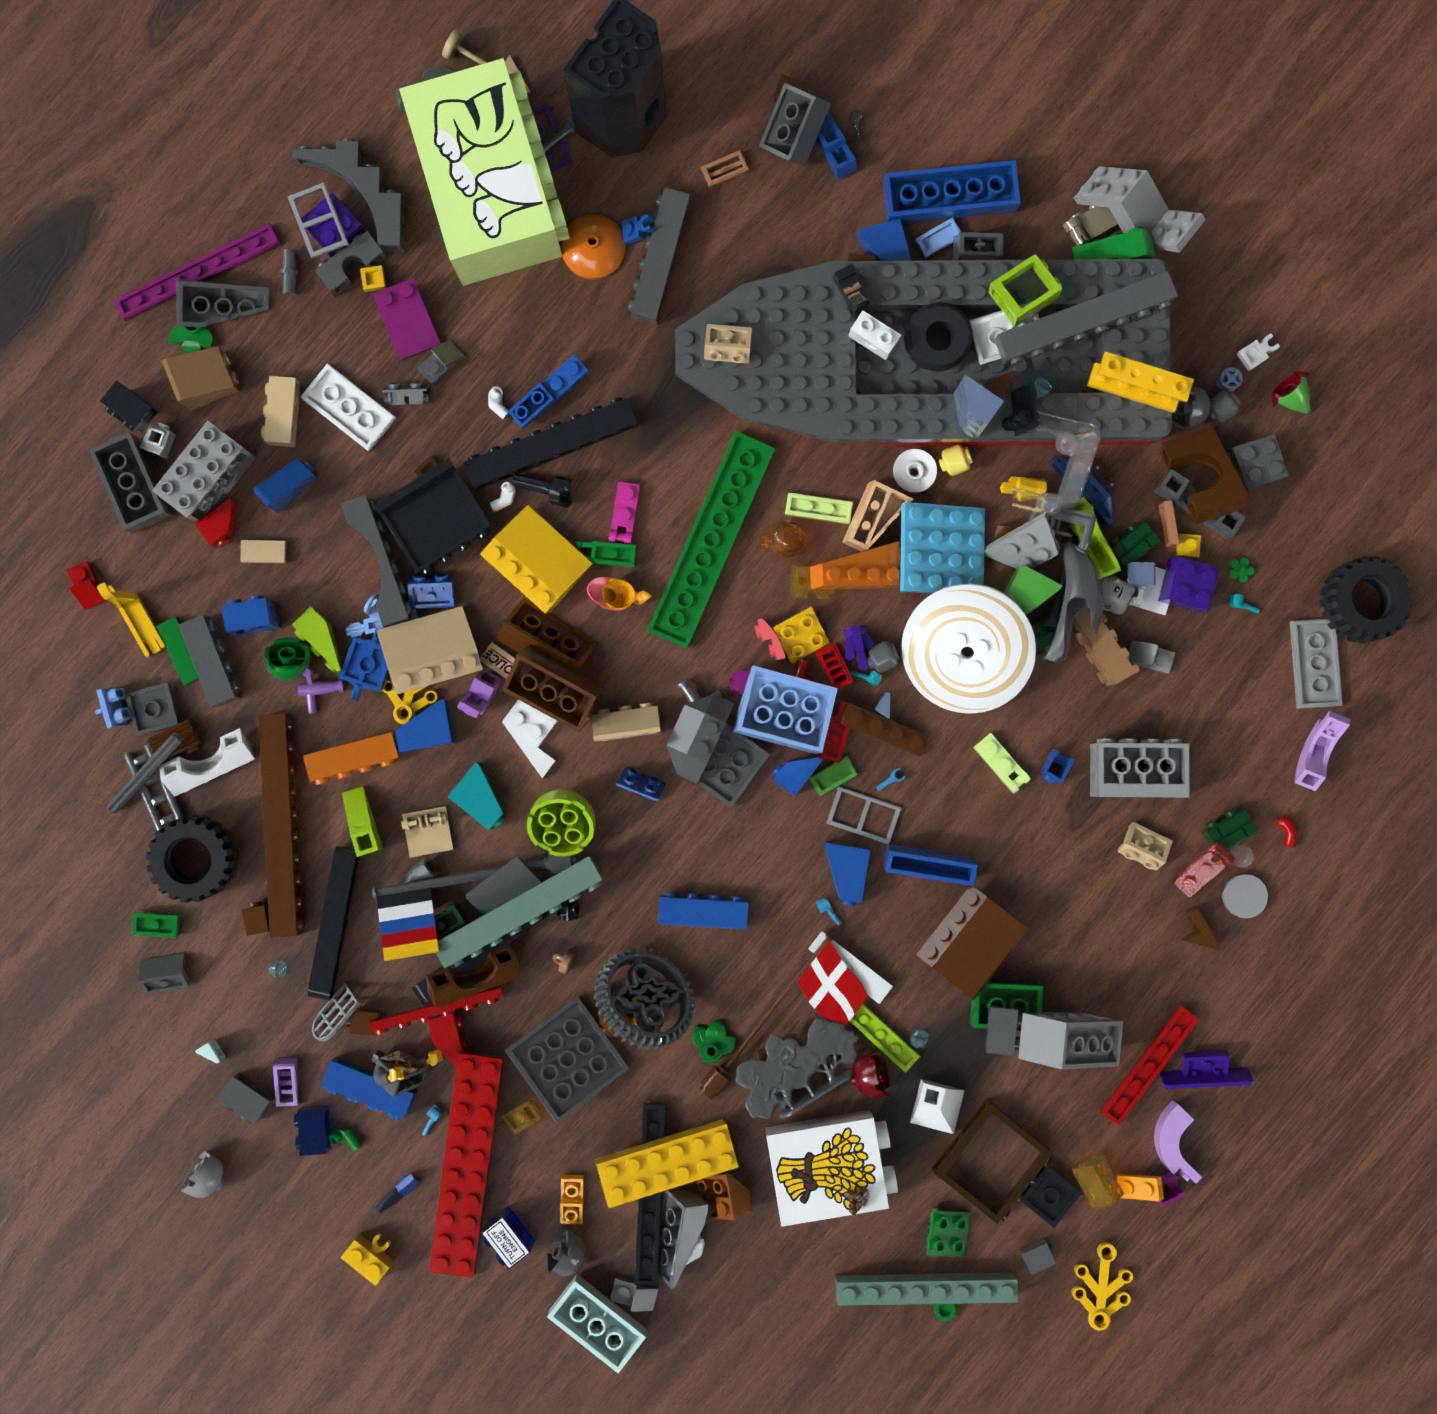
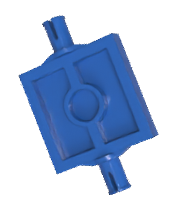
(365, 666)

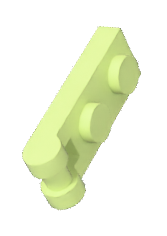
(1001, 762)

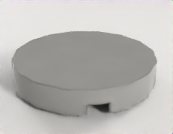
(1245, 896)

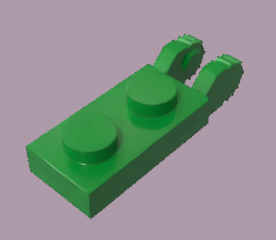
(610, 553)

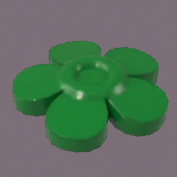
(1240, 569)

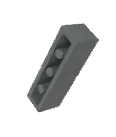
(209, 661)

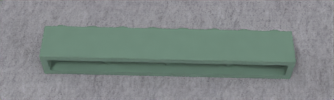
(519, 911)
(926, 1289)

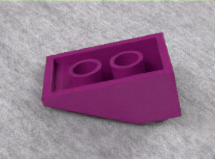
(406, 319)

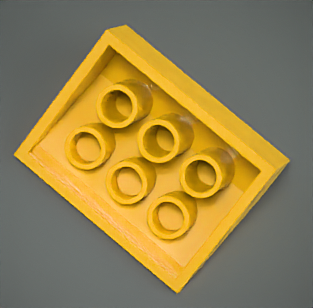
(536, 559)

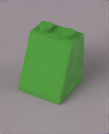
(1030, 588)

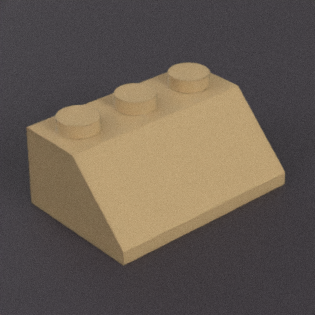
(626, 722)

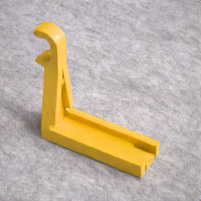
(135, 616)

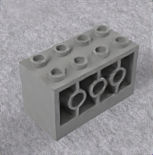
(204, 473)
(1142, 782)
(1070, 1040)

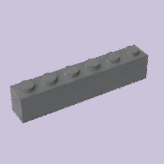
(660, 256)

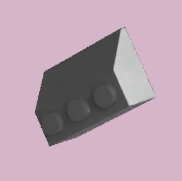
(794, 124)

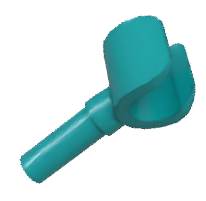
(1236, 601)
(874, 678)

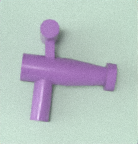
(312, 688)

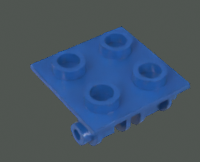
(636, 782)

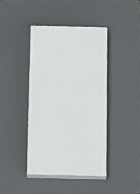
(348, 407)

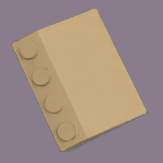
(429, 650)

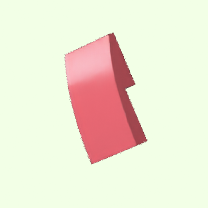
(765, 632)

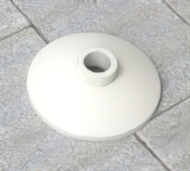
(917, 460)

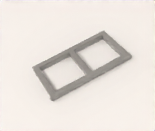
(332, 214)
(868, 800)

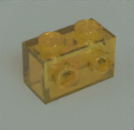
(801, 585)
(1098, 1181)

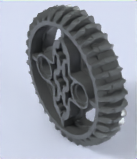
(644, 998)

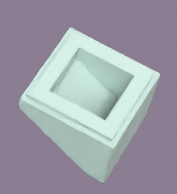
(212, 1052)

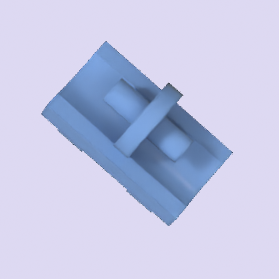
(112, 707)

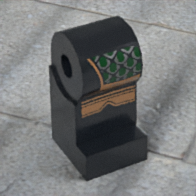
(851, 288)

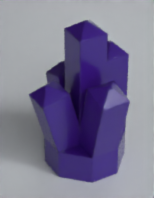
(855, 638)

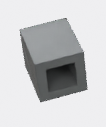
(1038, 1255)

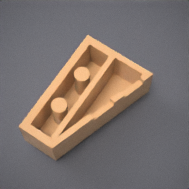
(873, 515)

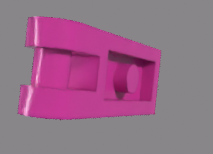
(624, 512)

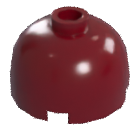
(871, 1076)

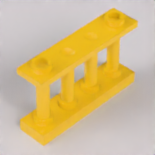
(1140, 382)

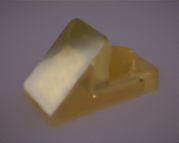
(523, 1115)

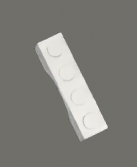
(182, 774)

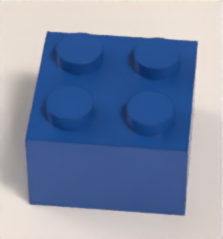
(250, 616)

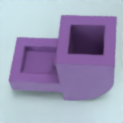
(480, 693)

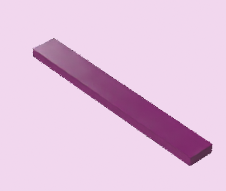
(201, 269)

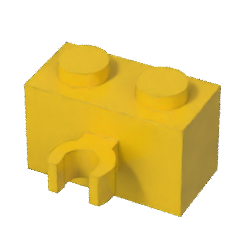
(368, 1258)

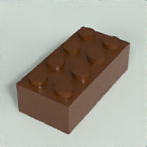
(552, 688)

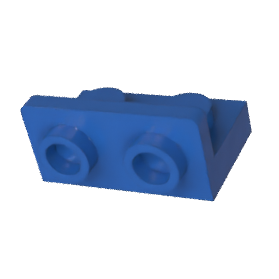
(431, 591)

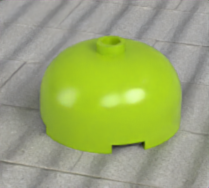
(561, 822)

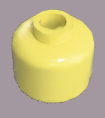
(955, 460)

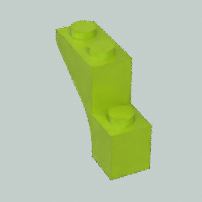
(1098, 548)

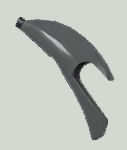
(1081, 594)

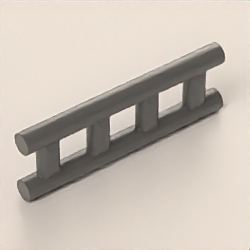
(150, 802)

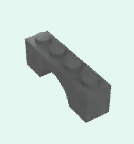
(1178, 488)

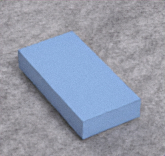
(937, 238)

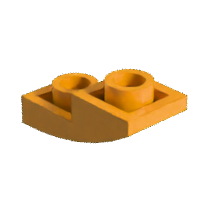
(572, 1199)

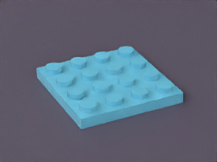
(941, 546)

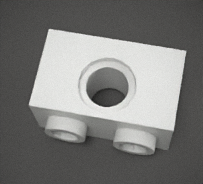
(874, 335)

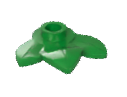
(191, 339)
(714, 1038)

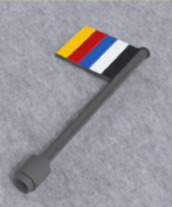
(408, 911)

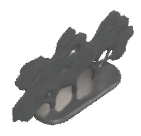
(792, 1066)

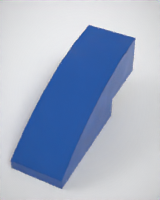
(835, 149)

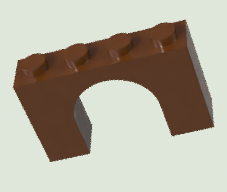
(1206, 448)

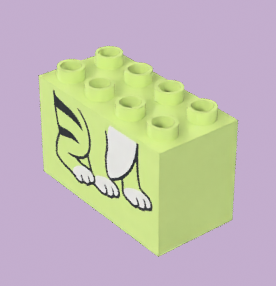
(486, 170)

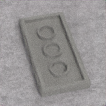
(1315, 664)

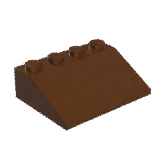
(972, 942)

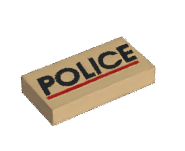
(497, 660)

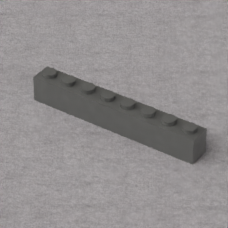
(1085, 318)

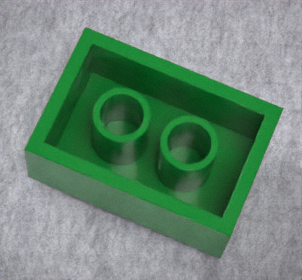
(1019, 995)

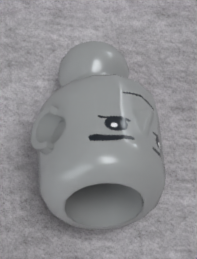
(1116, 594)

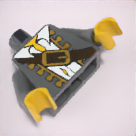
(402, 1072)

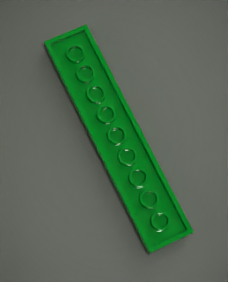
(711, 539)

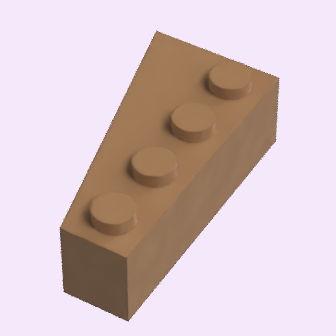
(1103, 649)

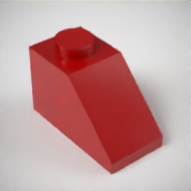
(219, 524)

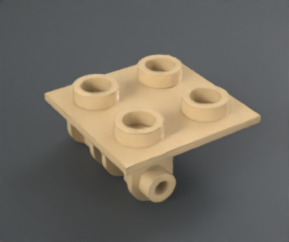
(427, 831)

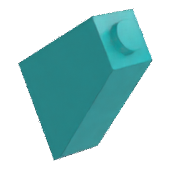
(479, 798)

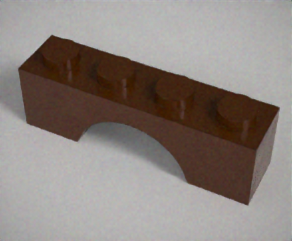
(497, 969)

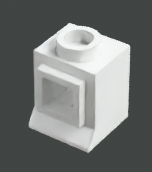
(165, 442)

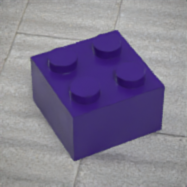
(326, 232)
(1188, 584)

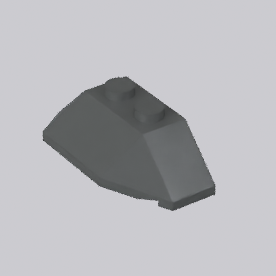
(697, 735)

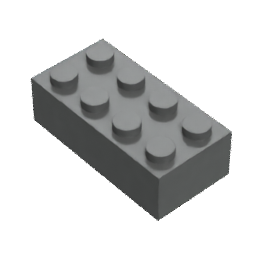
(130, 482)

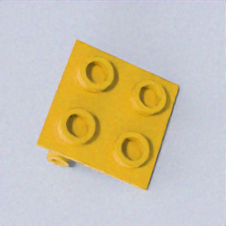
(801, 635)

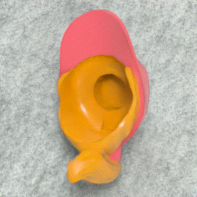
(615, 593)

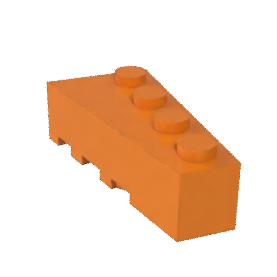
(864, 570)
(351, 757)

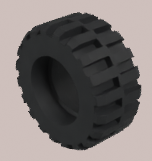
(1393, 596)
(164, 868)

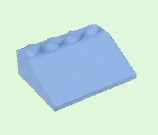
(785, 710)

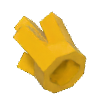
(1029, 484)

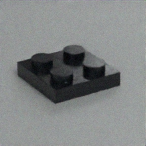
(1050, 1196)

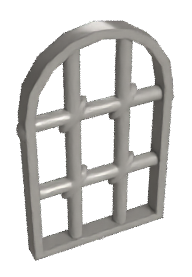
(315, 1027)

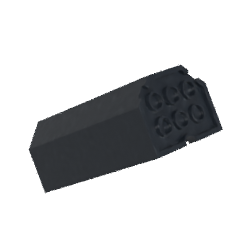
(618, 82)

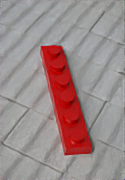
(426, 1013)
(1149, 1065)

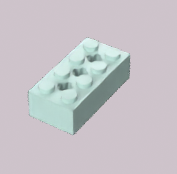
(597, 1337)

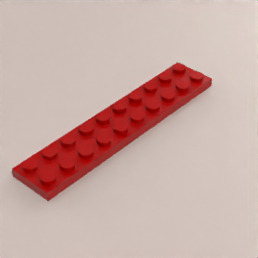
(466, 1164)

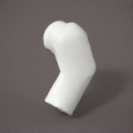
(495, 402)
(697, 1250)

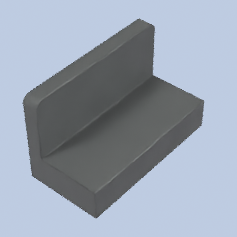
(163, 974)

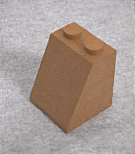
(201, 377)

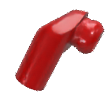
(1290, 829)

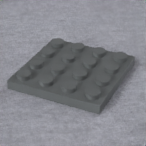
(566, 1059)

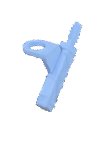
(371, 623)

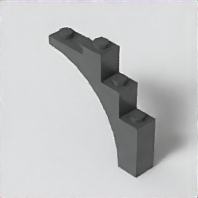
(368, 180)

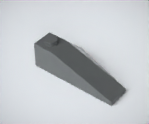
(213, 302)
(683, 1224)

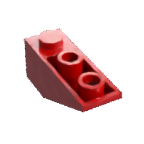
(447, 1035)

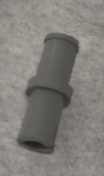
(289, 272)

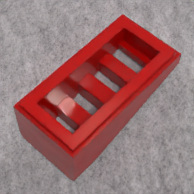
(848, 680)

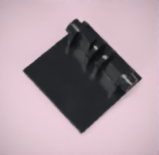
(1024, 408)

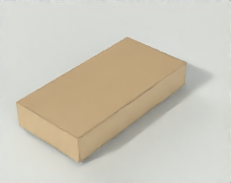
(263, 551)

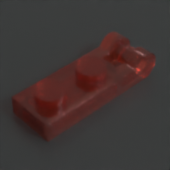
(1203, 870)

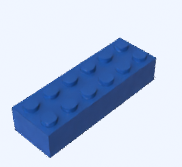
(951, 192)

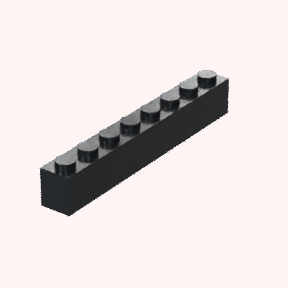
(550, 444)

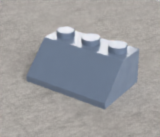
(974, 406)

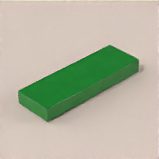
(177, 650)

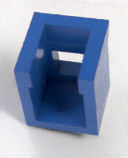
(1059, 759)

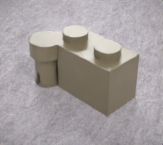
(1090, 225)

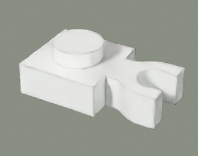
(1256, 353)

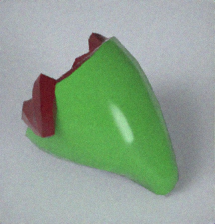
(1293, 393)

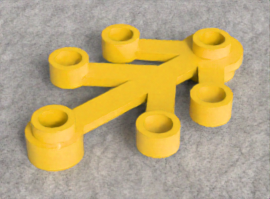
(407, 703)
(1102, 1289)

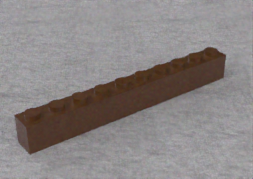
(280, 825)

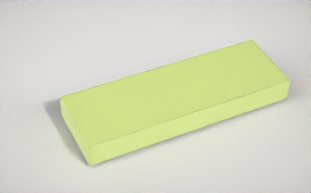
(819, 508)

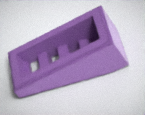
(286, 1067)

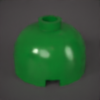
(287, 658)

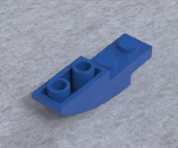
(549, 392)

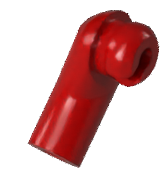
(801, 670)

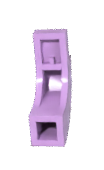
(1317, 749)
(1167, 1136)

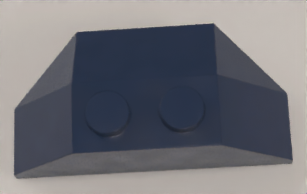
(1097, 491)

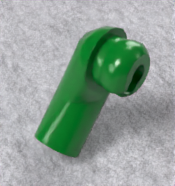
(345, 1135)

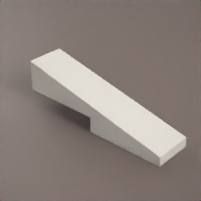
(874, 984)

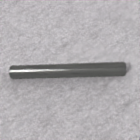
(144, 773)

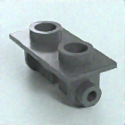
(398, 392)

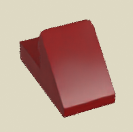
(85, 585)

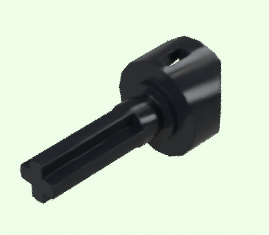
(557, 490)

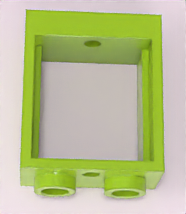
(1008, 304)

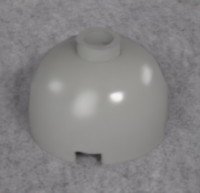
(204, 1177)

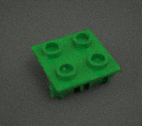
(947, 1233)

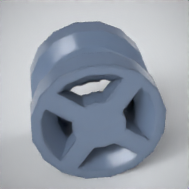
(1233, 376)

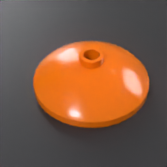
(598, 259)

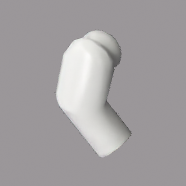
(506, 498)

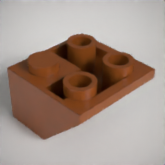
(725, 1197)

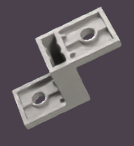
(1137, 203)

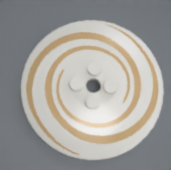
(975, 619)

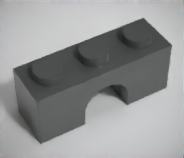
(362, 250)

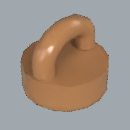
(565, 962)

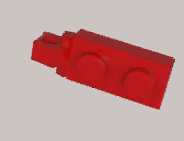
(835, 737)

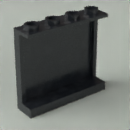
(434, 517)

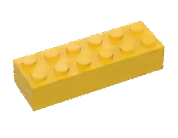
(666, 1163)

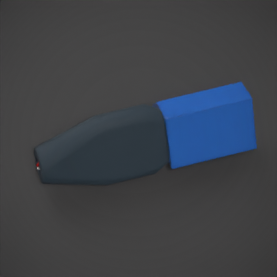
(402, 1188)

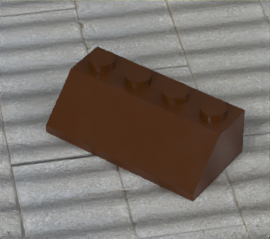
(546, 634)

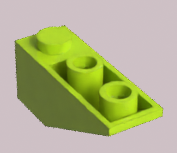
(319, 633)
(361, 822)

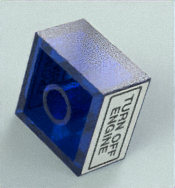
(507, 1237)

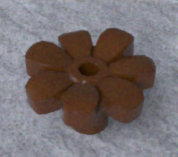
(857, 1199)

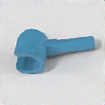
(890, 780)
(824, 905)
(434, 1113)

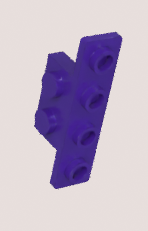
(1206, 1070)

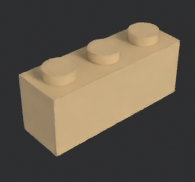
(281, 411)

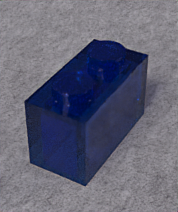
(312, 1130)

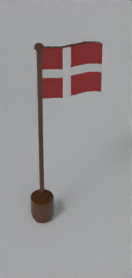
(828, 988)

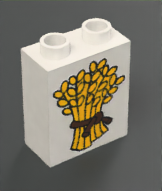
(823, 1159)

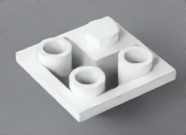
(937, 1106)

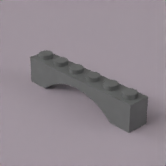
(391, 602)

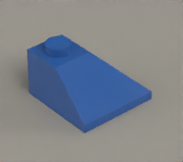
(795, 774)

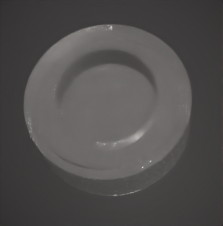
(1243, 856)

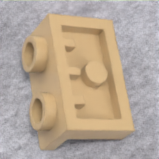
(727, 343)
(1145, 846)

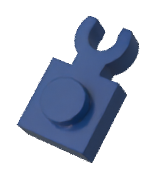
(634, 228)

